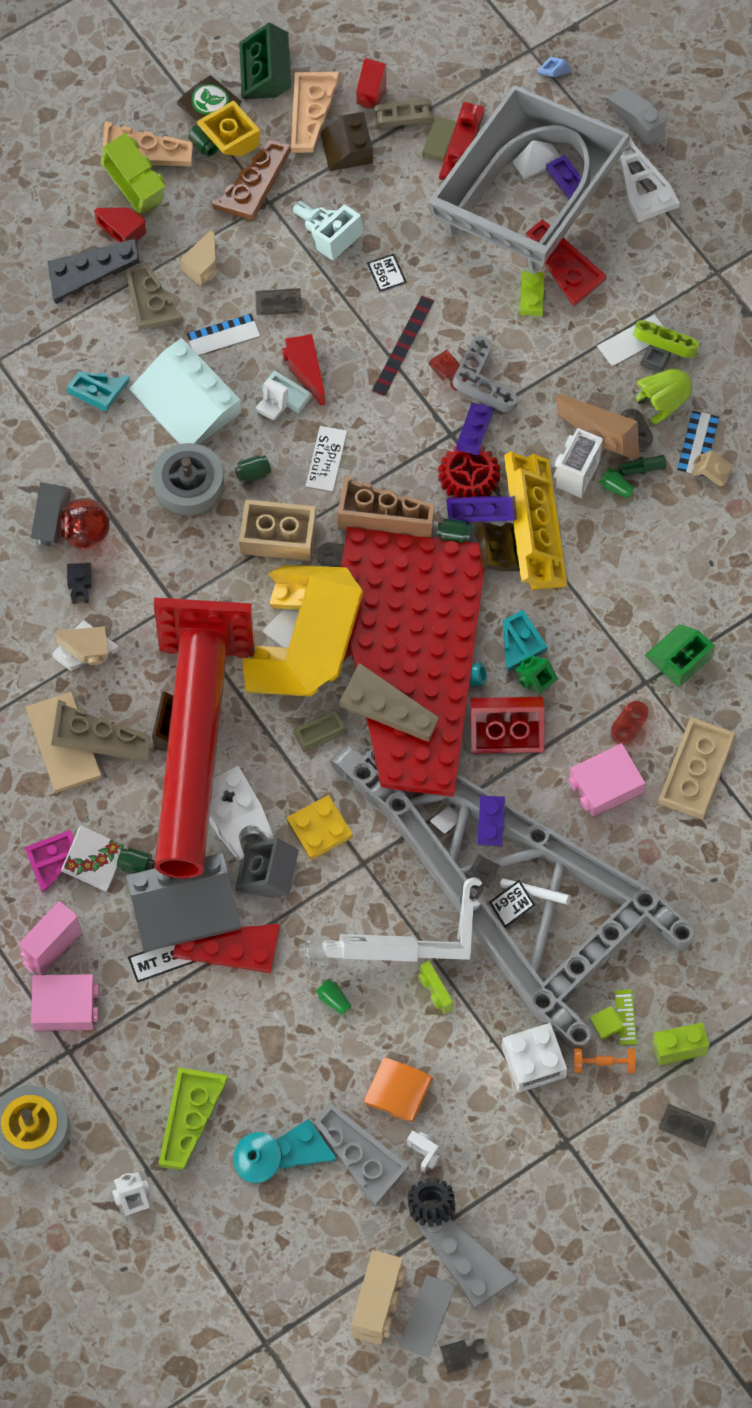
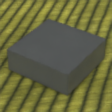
(655, 358)

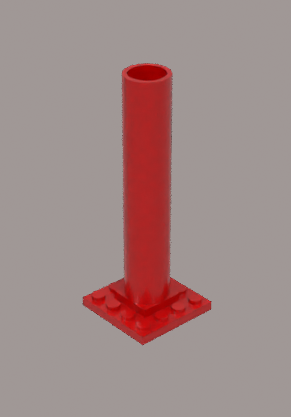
(203, 637)

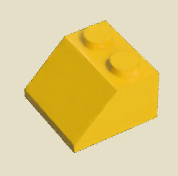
(231, 130)

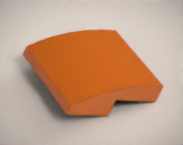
(398, 1089)

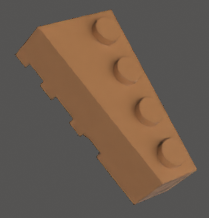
(383, 510)

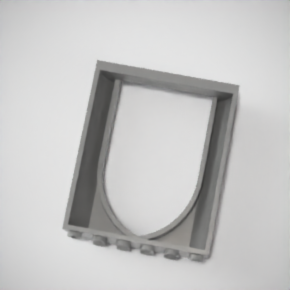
(505, 135)

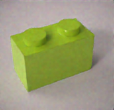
(680, 1043)

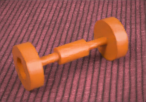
(630, 1060)

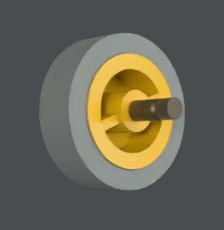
(32, 1125)

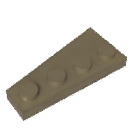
(88, 733)

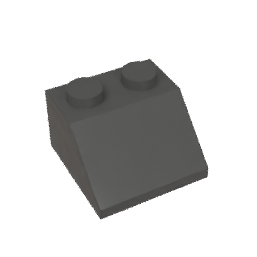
(267, 868)

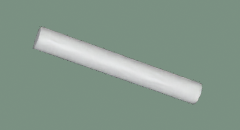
(540, 892)

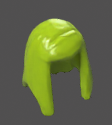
(666, 390)

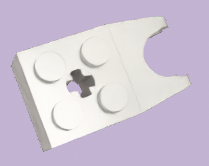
(240, 817)

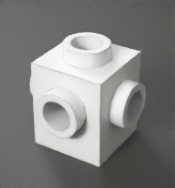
(131, 1193)

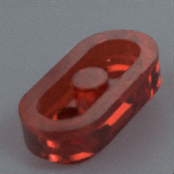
(629, 724)

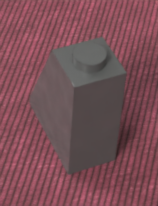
(49, 505)

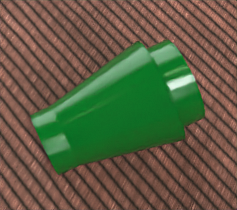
(616, 483)
(333, 996)

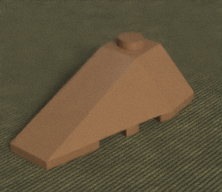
(617, 431)

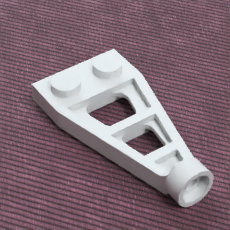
(651, 203)

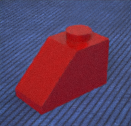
(371, 83)
(121, 223)

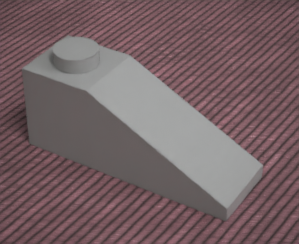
(638, 115)

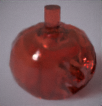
(84, 523)

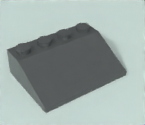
(183, 909)

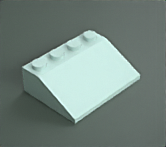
(186, 395)

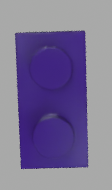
(564, 175)
(491, 821)

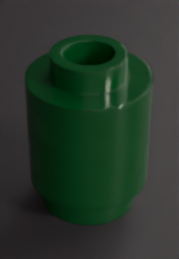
(202, 141)
(253, 469)
(454, 530)
(134, 860)

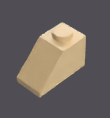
(200, 260)
(85, 644)

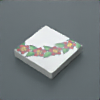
(92, 858)

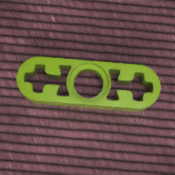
(676, 343)

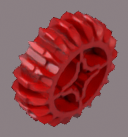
(453, 479)

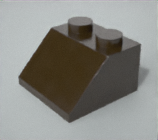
(347, 142)

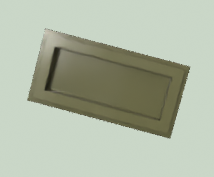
(439, 138)
(320, 730)

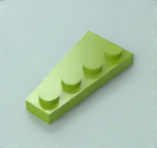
(190, 1109)

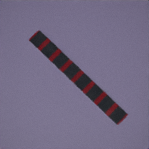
(403, 345)

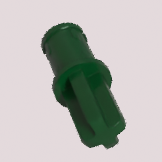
(642, 465)

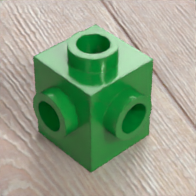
(536, 674)

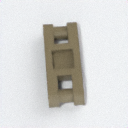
(403, 113)

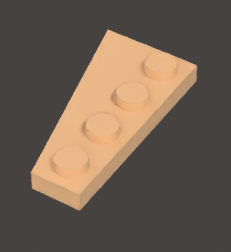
(310, 107)
(160, 150)

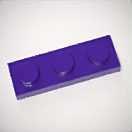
(475, 428)
(482, 508)

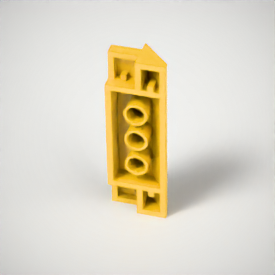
(536, 522)

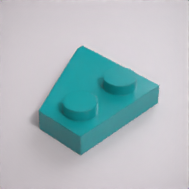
(521, 640)

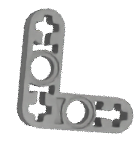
(473, 376)

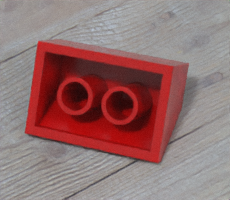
(507, 725)

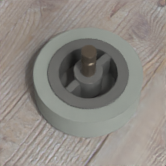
(188, 479)

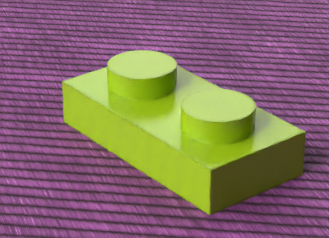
(532, 293)
(430, 979)

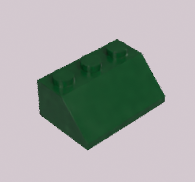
(265, 63)

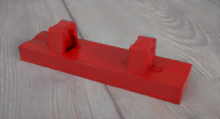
(462, 136)

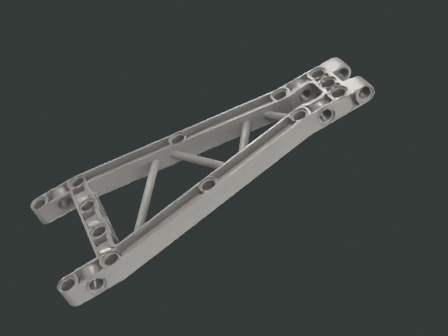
(554, 849)

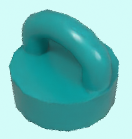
(478, 674)

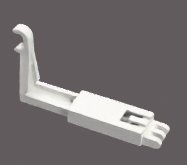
(407, 948)

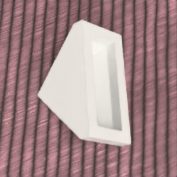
(534, 159)

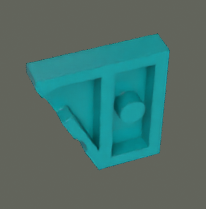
(97, 388)
(303, 1147)

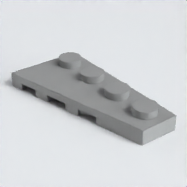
(363, 1155)
(468, 1262)

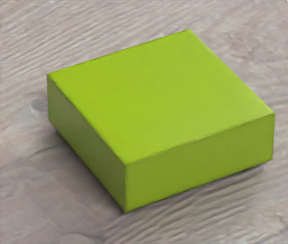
(606, 1023)

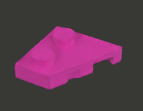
(49, 857)

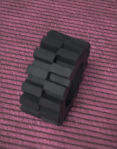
(435, 1212)

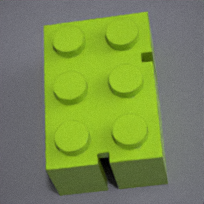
(133, 173)

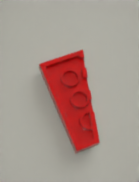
(569, 267)
(244, 948)

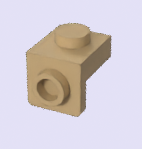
(713, 467)

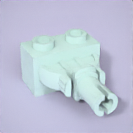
(331, 229)

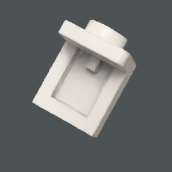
(273, 400)
(423, 1144)

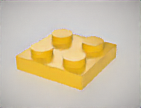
(319, 827)

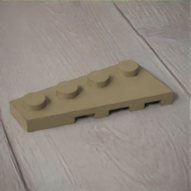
(382, 702)

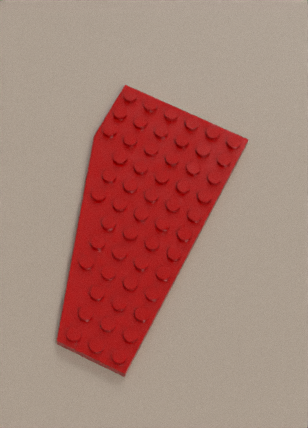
(420, 638)

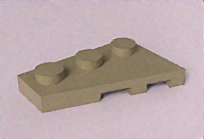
(149, 299)

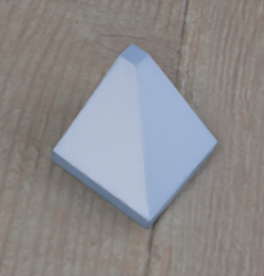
(554, 67)

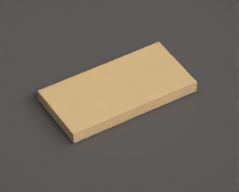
(64, 765)
(696, 768)

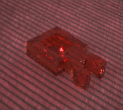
(445, 367)

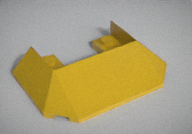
(326, 615)

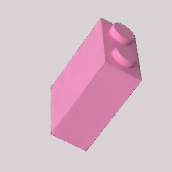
(606, 780)
(49, 938)
(64, 1002)

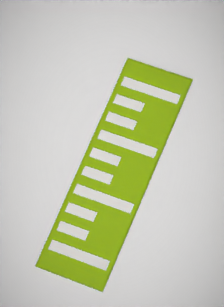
(625, 1012)

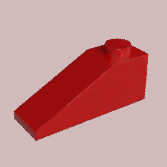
(304, 364)

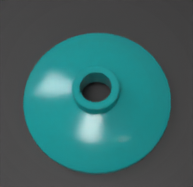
(267, 1159)

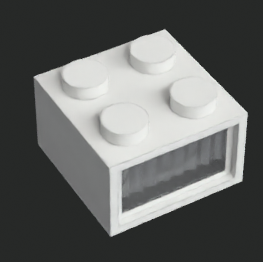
(578, 462)
(534, 1057)

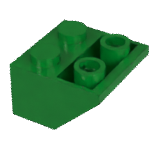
(681, 653)

